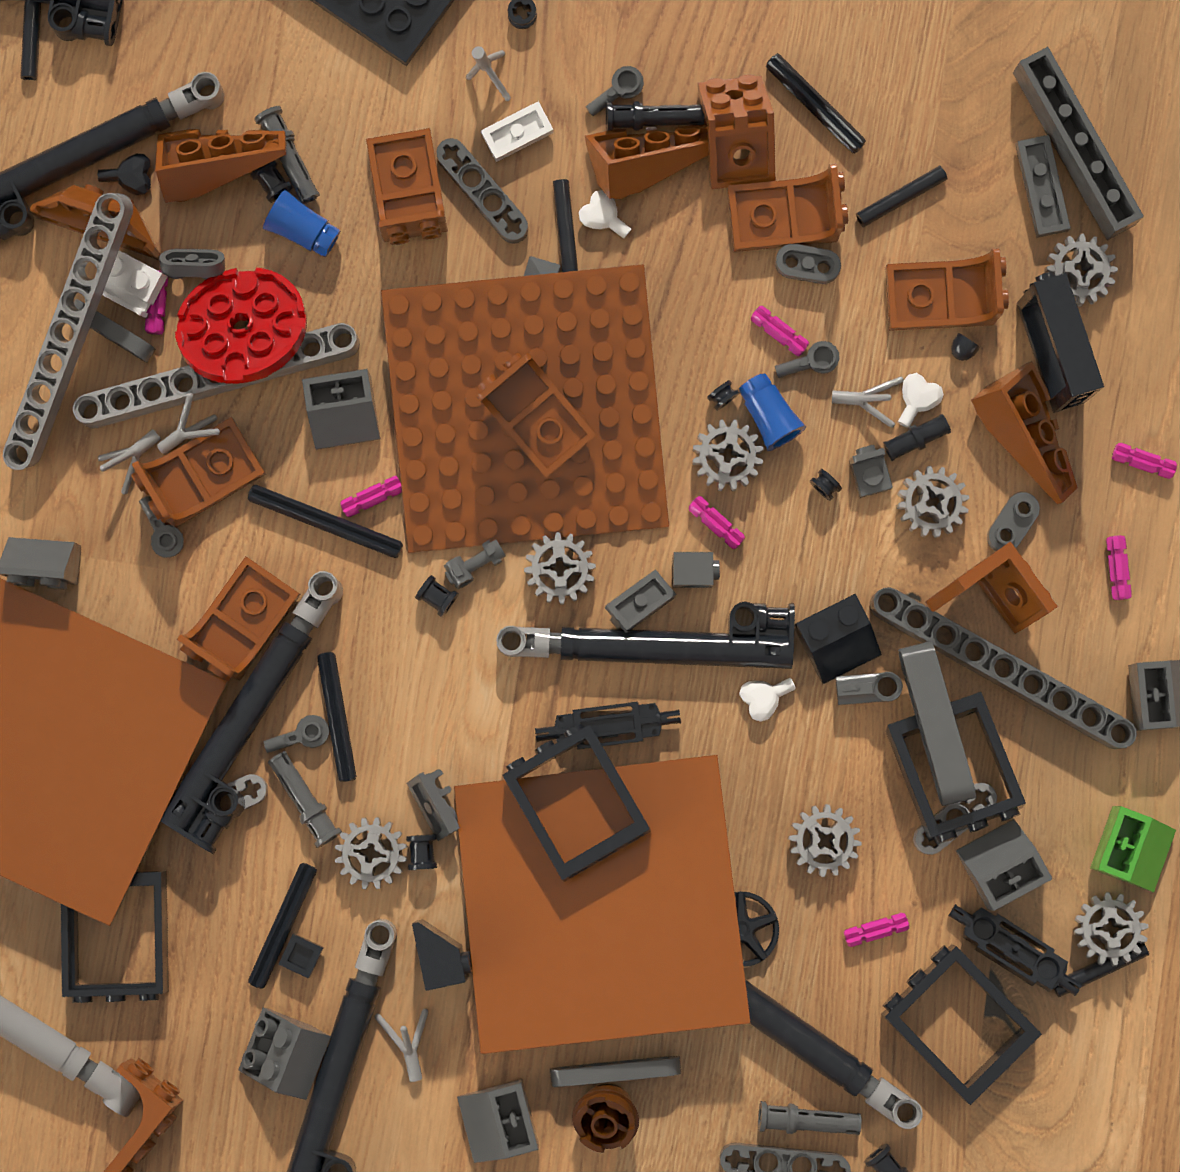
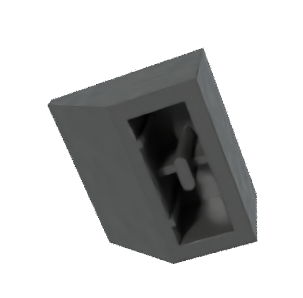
(341, 409)
(42, 561)
(1155, 694)
(1003, 865)
(284, 1054)
(498, 1122)

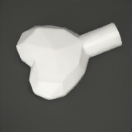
(602, 214)
(918, 397)
(764, 697)

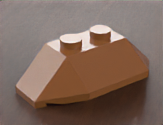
(73, 209)

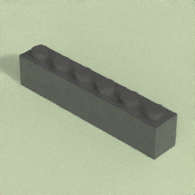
(1077, 143)

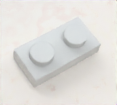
(517, 131)

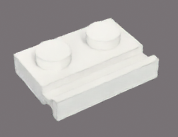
(133, 284)

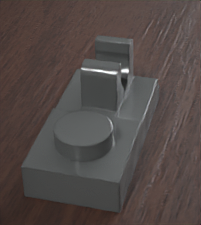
(640, 601)
(435, 809)

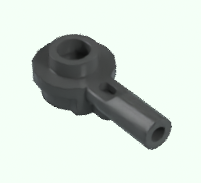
(626, 83)
(821, 358)
(166, 540)
(310, 731)

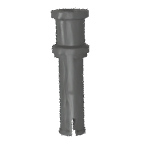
(292, 163)
(311, 811)
(794, 1119)

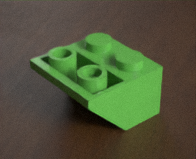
(1133, 848)

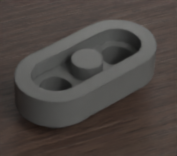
(192, 263)
(807, 263)
(1013, 521)

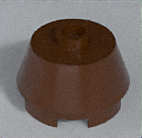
(605, 1118)

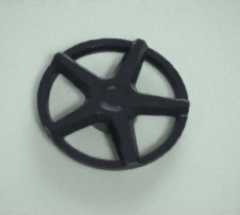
(749, 926)

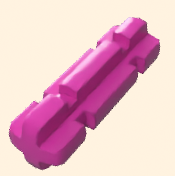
(154, 323)
(779, 330)
(1144, 460)
(371, 496)
(716, 522)
(1118, 567)
(876, 929)

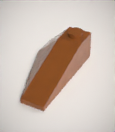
(635, 162)
(198, 163)
(1020, 421)

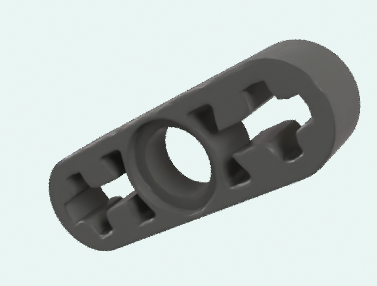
(119, 335)

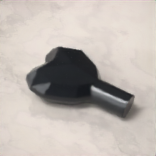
(130, 174)

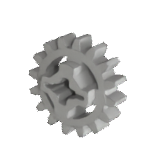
(1094, 268)
(742, 458)
(926, 489)
(575, 568)
(836, 830)
(367, 868)
(1109, 913)

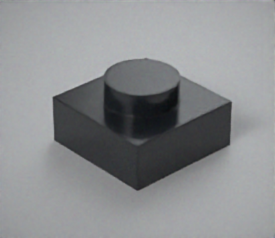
(301, 955)

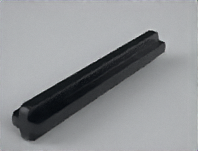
(815, 103)
(336, 717)
(282, 925)

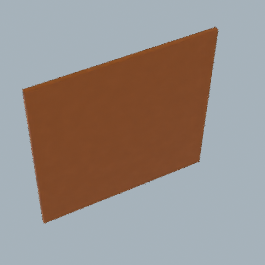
(456, 461)
(88, 749)
(620, 947)

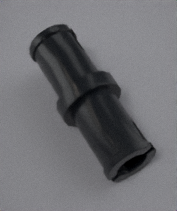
(917, 437)

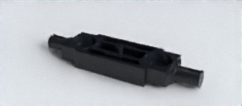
(643, 720)
(1044, 968)

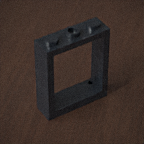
(1059, 341)
(550, 751)
(977, 819)
(117, 991)
(999, 1061)

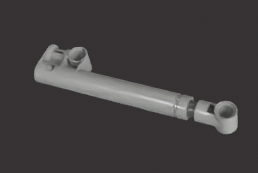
(65, 1056)

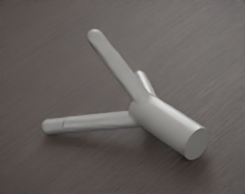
(484, 63)
(869, 395)
(183, 433)
(135, 450)
(405, 1046)

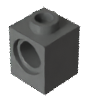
(694, 569)

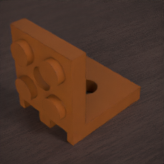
(737, 119)
(998, 578)

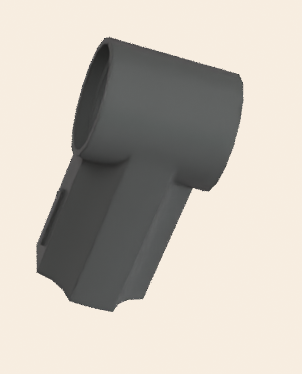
(864, 688)

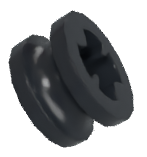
(517, 21)
(723, 395)
(825, 484)

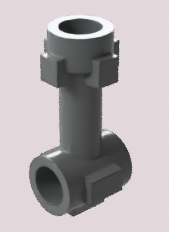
(460, 572)

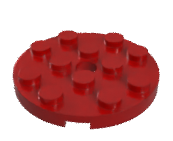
(241, 355)

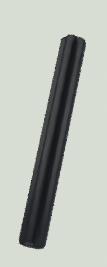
(325, 521)

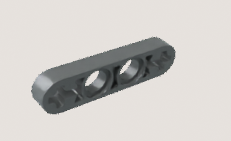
(482, 190)
(615, 1071)
(784, 1156)

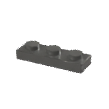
(1042, 186)

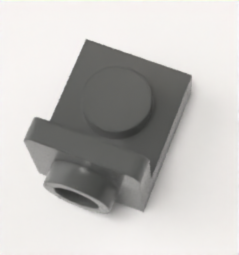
(870, 471)

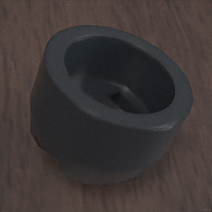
(963, 348)

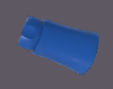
(301, 225)
(770, 412)

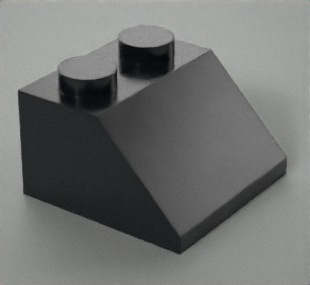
(838, 638)
(440, 957)

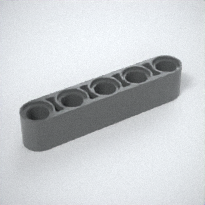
(937, 723)

